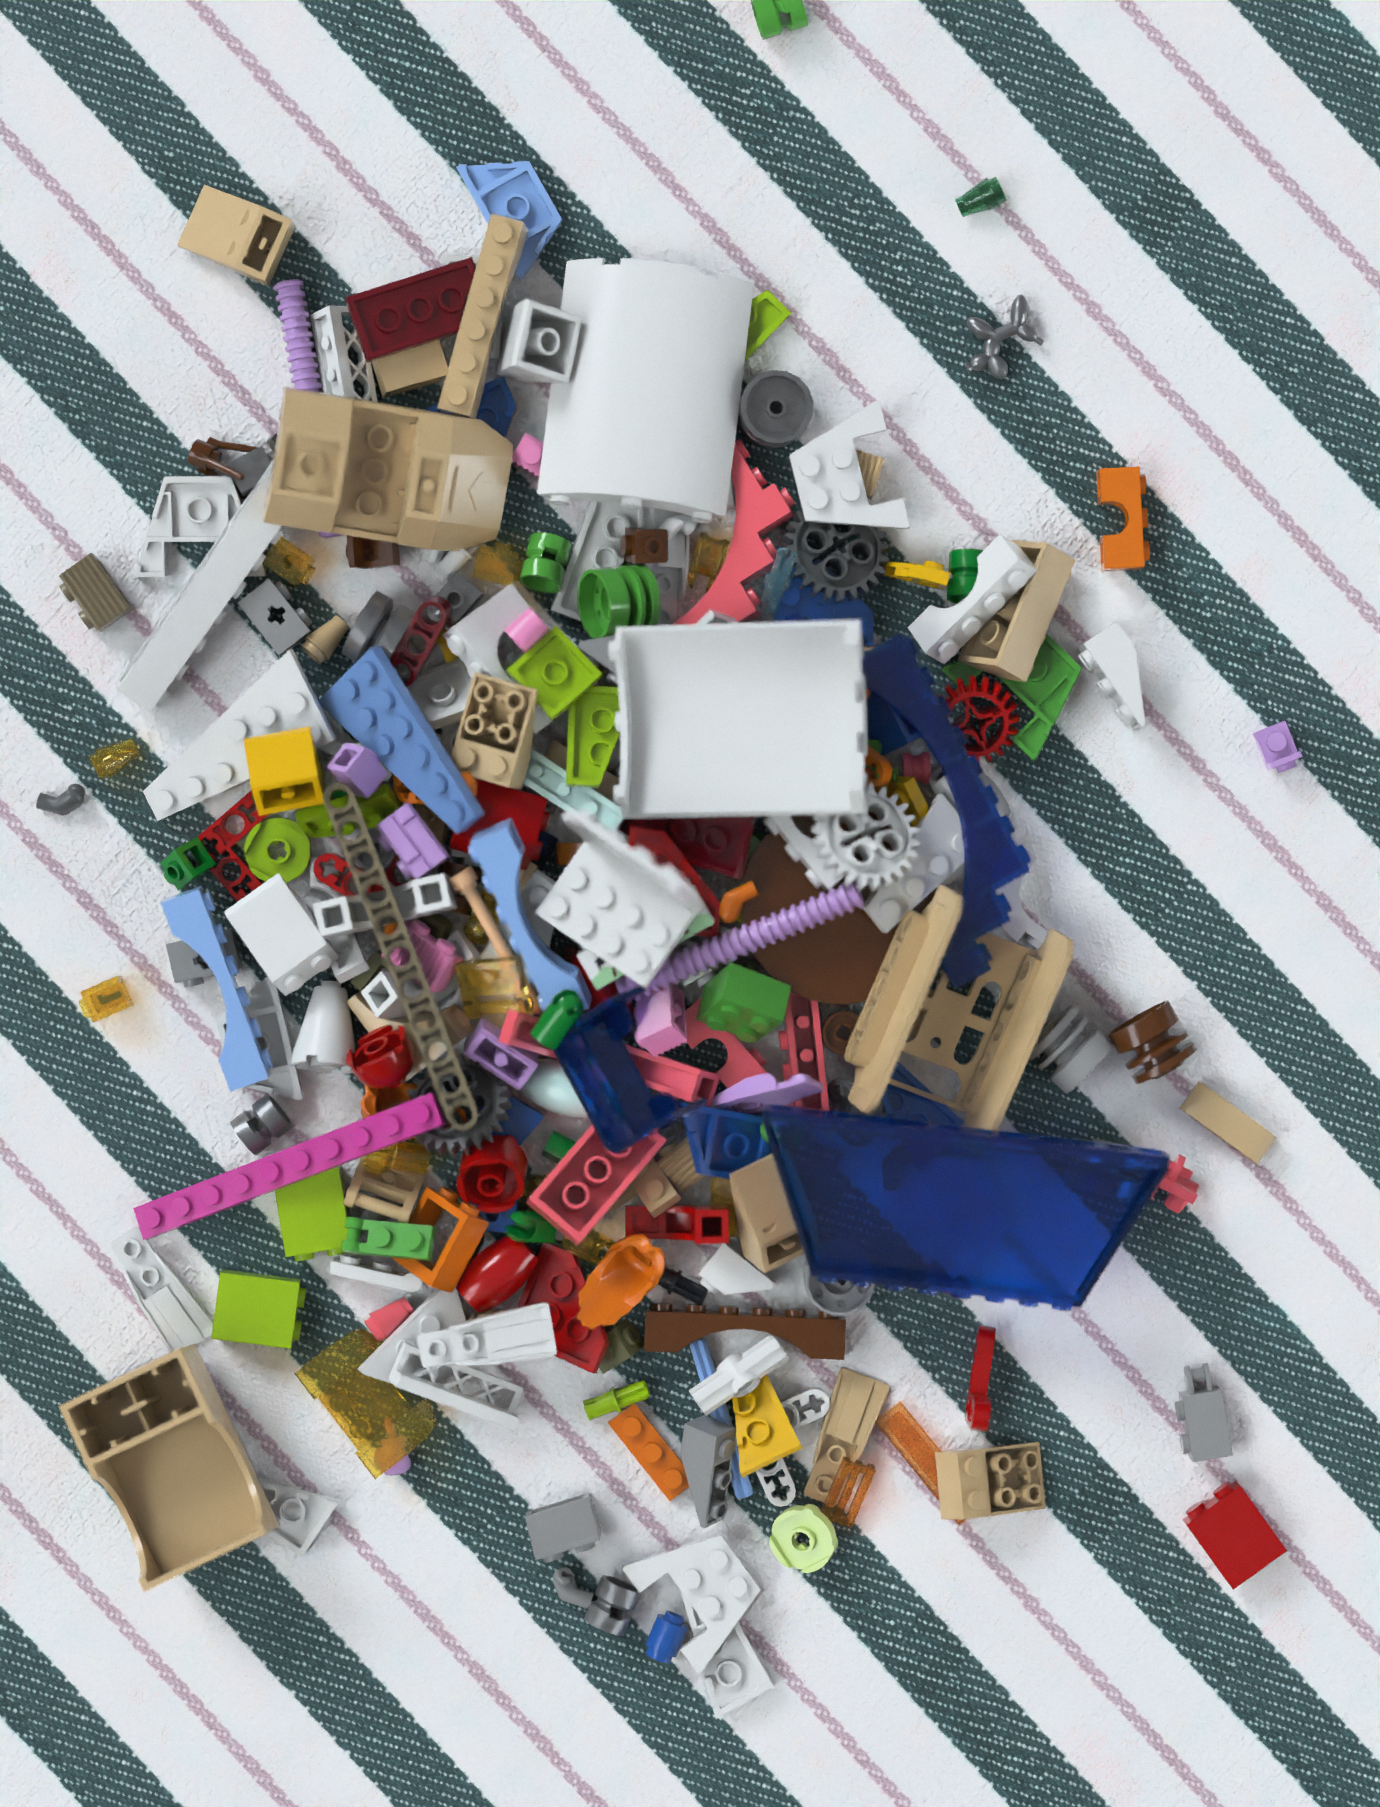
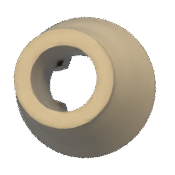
(324, 640)

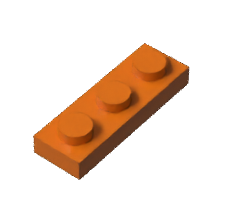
(650, 1450)

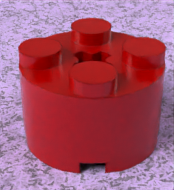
(493, 1175)

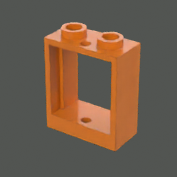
(460, 1246)

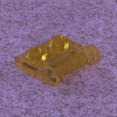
(493, 978)

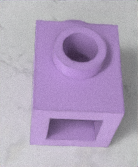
(357, 769)

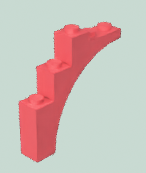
(749, 554)
(658, 1072)

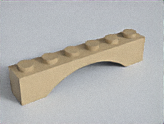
(475, 337)

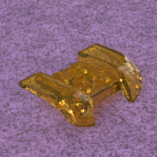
(364, 1407)

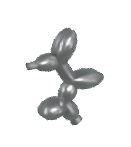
(992, 338)

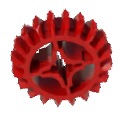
(985, 715)

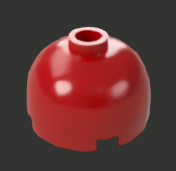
(383, 1058)

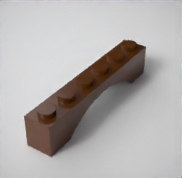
(673, 1329)

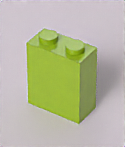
(313, 1215)
(258, 1309)

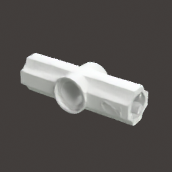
(738, 1374)

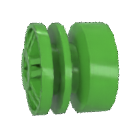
(617, 599)

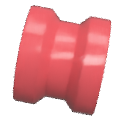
(917, 766)

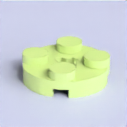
(813, 1524)

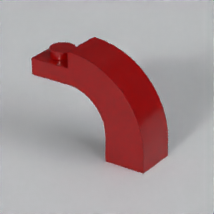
(680, 1222)

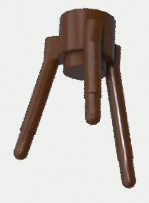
(208, 458)

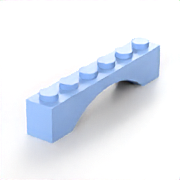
(500, 856)
(193, 923)

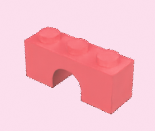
(739, 1062)

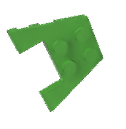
(1042, 693)

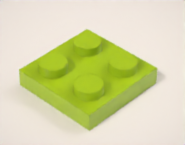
(556, 671)

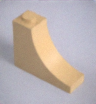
(454, 1020)

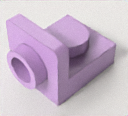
(1277, 747)

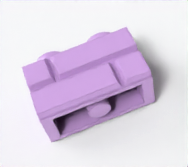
(412, 842)
(503, 1060)

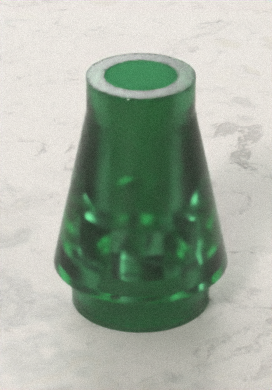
(981, 197)

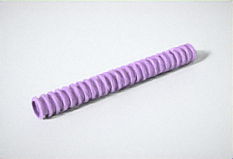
(298, 341)
(751, 937)

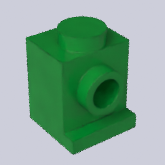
(179, 869)

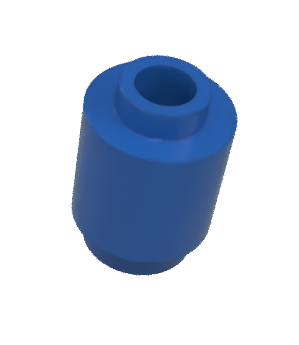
(666, 1637)

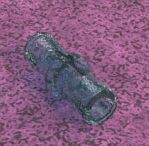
(777, 580)

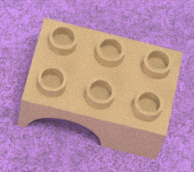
(170, 1464)

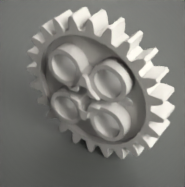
(879, 864)

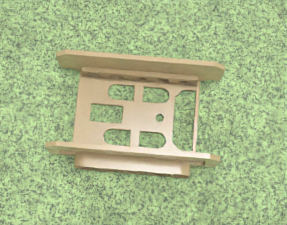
(988, 1081)

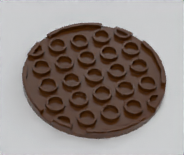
(833, 959)

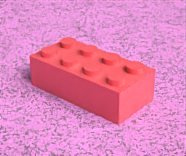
(589, 1183)

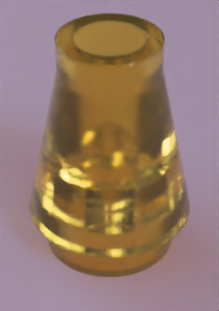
(113, 758)

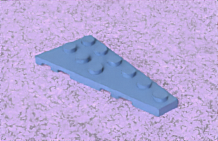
(386, 719)

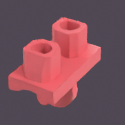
(1178, 1185)

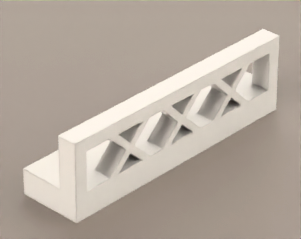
(331, 347)
(458, 1399)

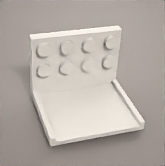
(619, 901)

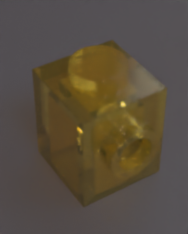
(290, 562)
(497, 564)

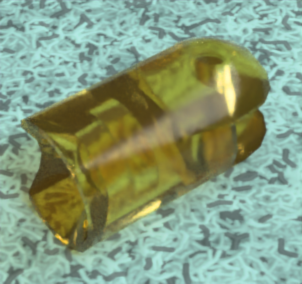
(707, 559)
(474, 927)
(589, 1246)

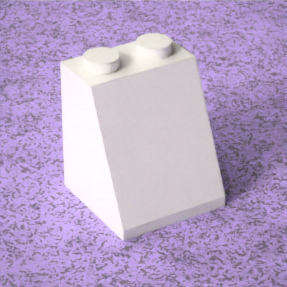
(538, 343)
(281, 934)

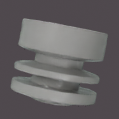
(1069, 1049)
(838, 1297)

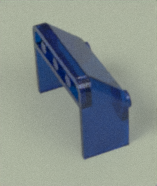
(609, 1079)

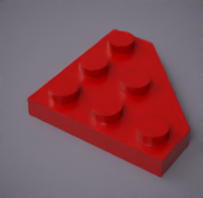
(665, 851)
(557, 1282)

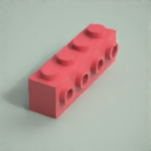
(804, 1048)

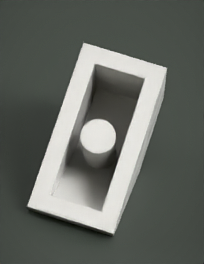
(732, 1273)

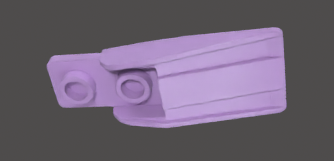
(759, 1090)

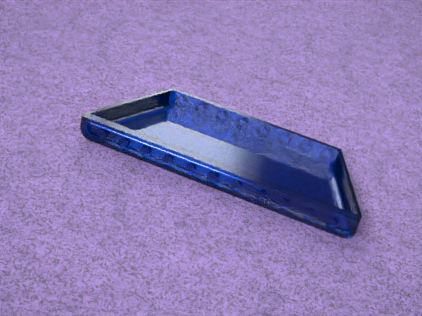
(957, 1204)

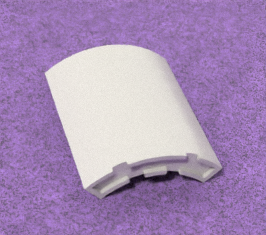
(648, 388)
(741, 719)

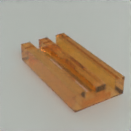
(856, 1468)

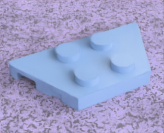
(517, 194)

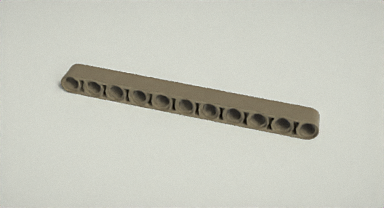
(400, 939)

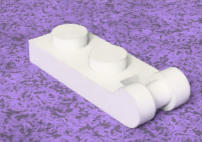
(380, 1273)

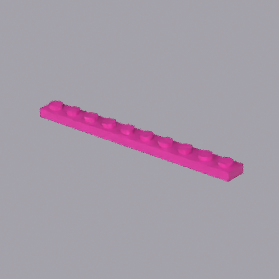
(290, 1166)

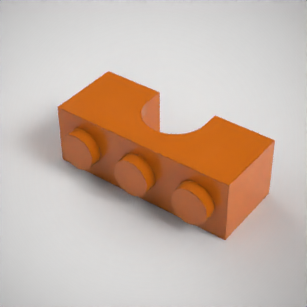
(1124, 490)

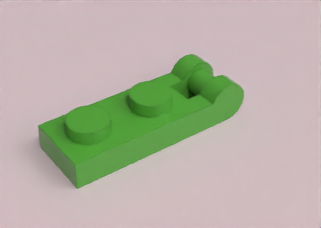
(390, 1239)

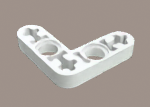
(811, 1415)

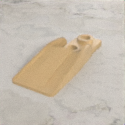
(845, 1427)

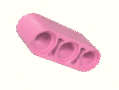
(527, 630)

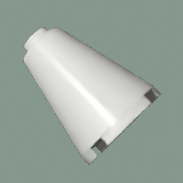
(325, 1032)

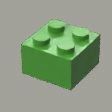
(743, 1003)

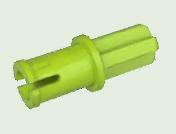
(616, 1399)

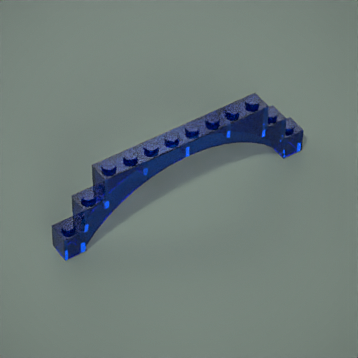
(989, 848)

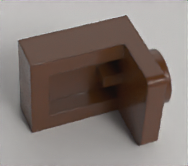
(645, 545)
(371, 553)

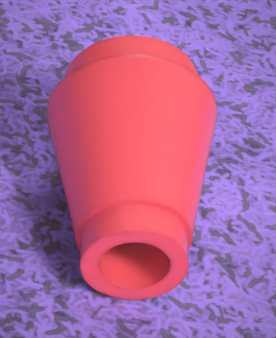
(388, 1318)

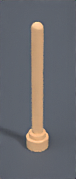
(466, 884)

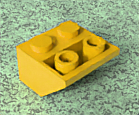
(284, 771)

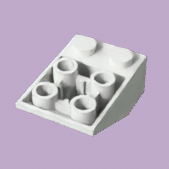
(1116, 665)

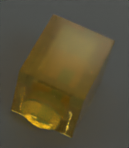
(105, 999)

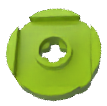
(272, 832)

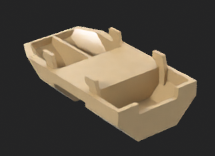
(386, 472)

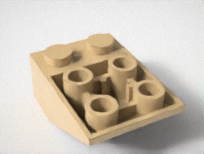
(237, 234)
(496, 731)
(764, 1216)
(990, 1481)

